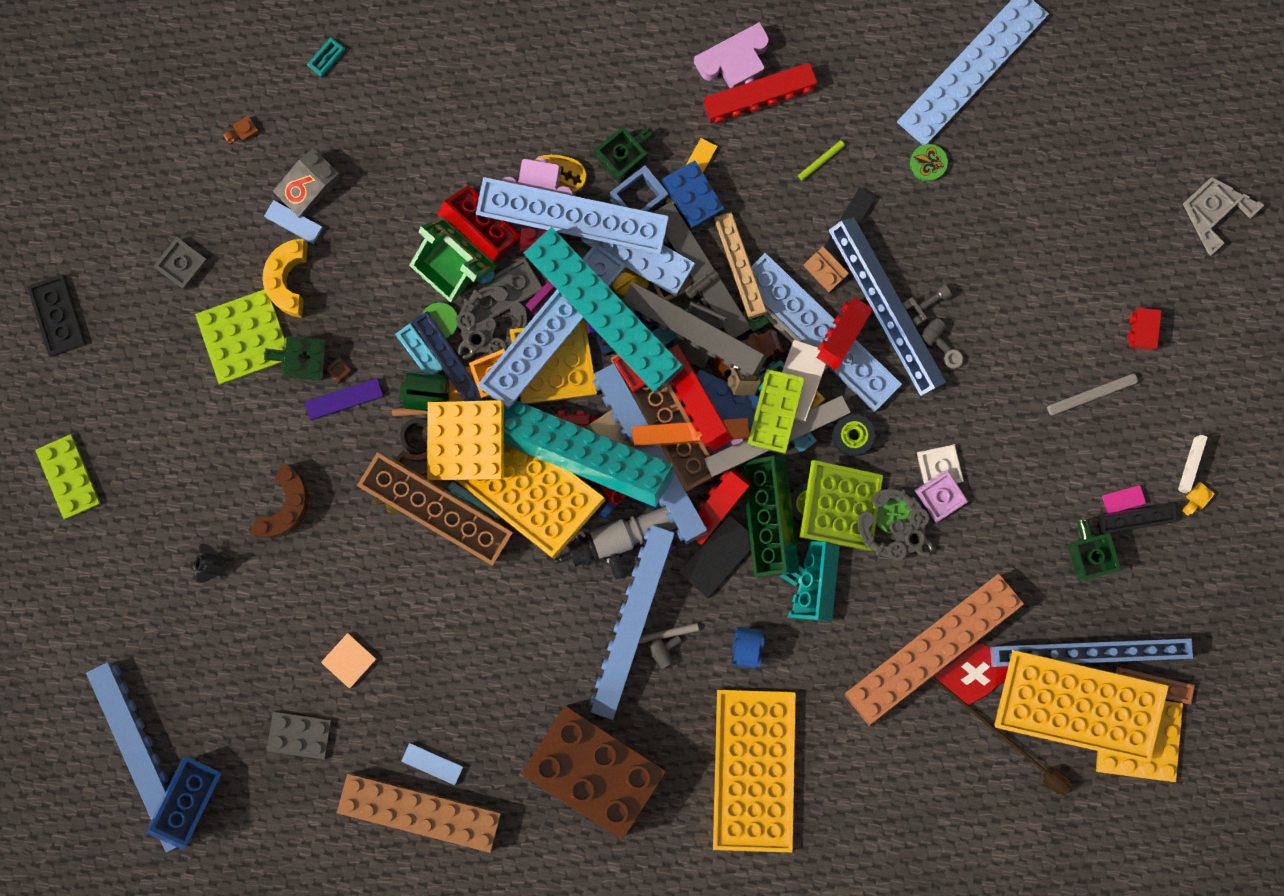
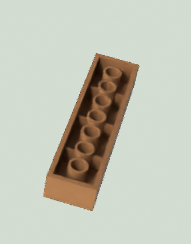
(685, 457)
(435, 507)
(419, 812)

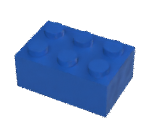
(692, 195)

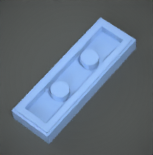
(287, 219)
(432, 764)

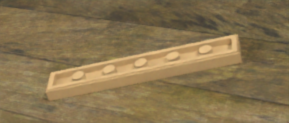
(740, 265)

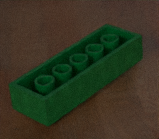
(770, 517)

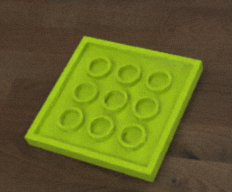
(239, 334)
(835, 502)

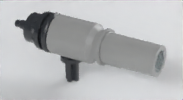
(613, 540)

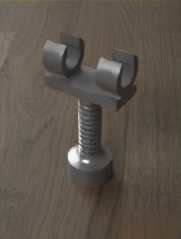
(942, 293)

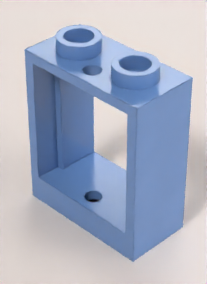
(652, 182)

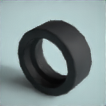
(404, 432)

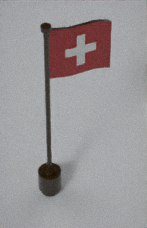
(973, 678)

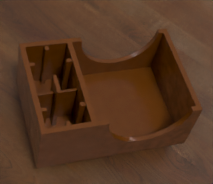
(593, 772)

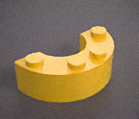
(276, 273)

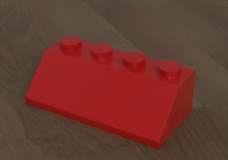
(488, 234)

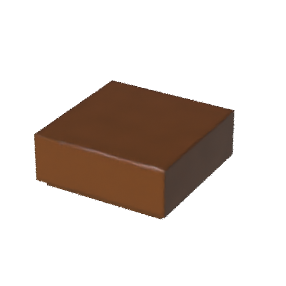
(338, 370)

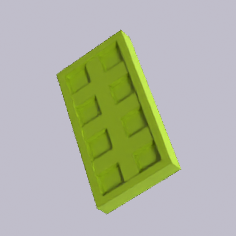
(776, 411)
(68, 477)

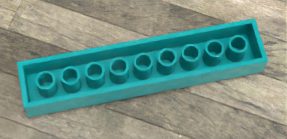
(604, 310)
(586, 453)

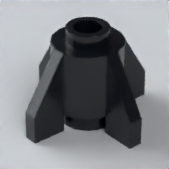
(209, 563)

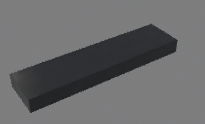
(856, 209)
(1137, 518)

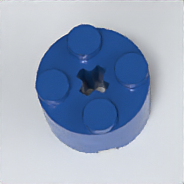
(746, 647)

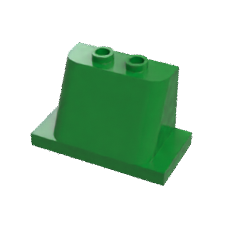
(449, 259)

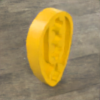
(569, 166)

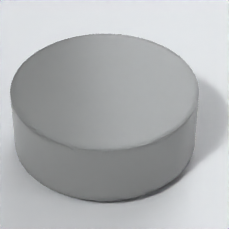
(953, 359)

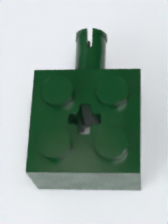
(623, 143)
(291, 363)
(1090, 545)

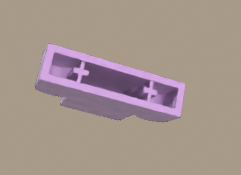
(735, 57)
(540, 175)

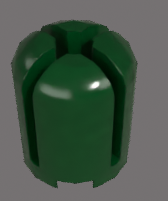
(422, 382)

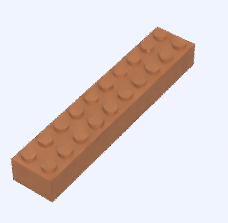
(933, 649)

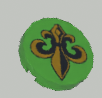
(928, 162)

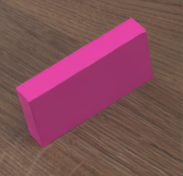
(1124, 499)

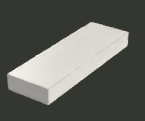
(1192, 463)

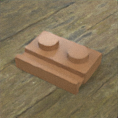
(826, 269)

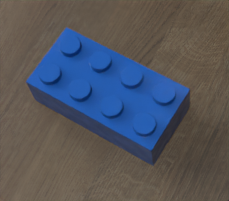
(726, 403)
(183, 803)

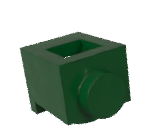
(756, 325)

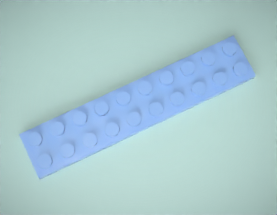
(972, 69)
(572, 215)
(811, 323)
(543, 336)

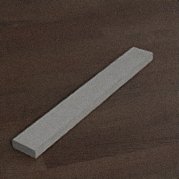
(743, 452)

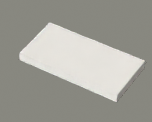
(804, 364)

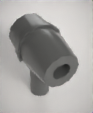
(932, 332)
(660, 652)

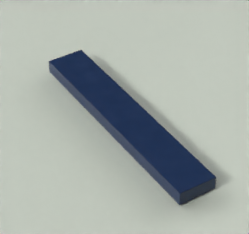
(447, 358)

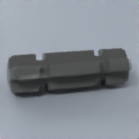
(701, 283)

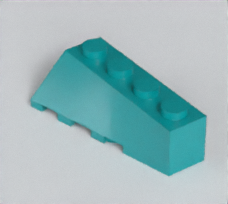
(817, 583)

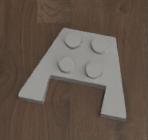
(1212, 203)

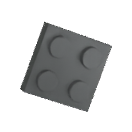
(180, 263)

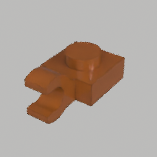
(243, 129)

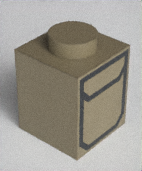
(742, 384)

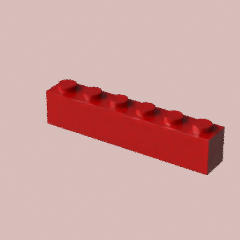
(760, 93)
(698, 404)

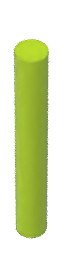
(821, 160)

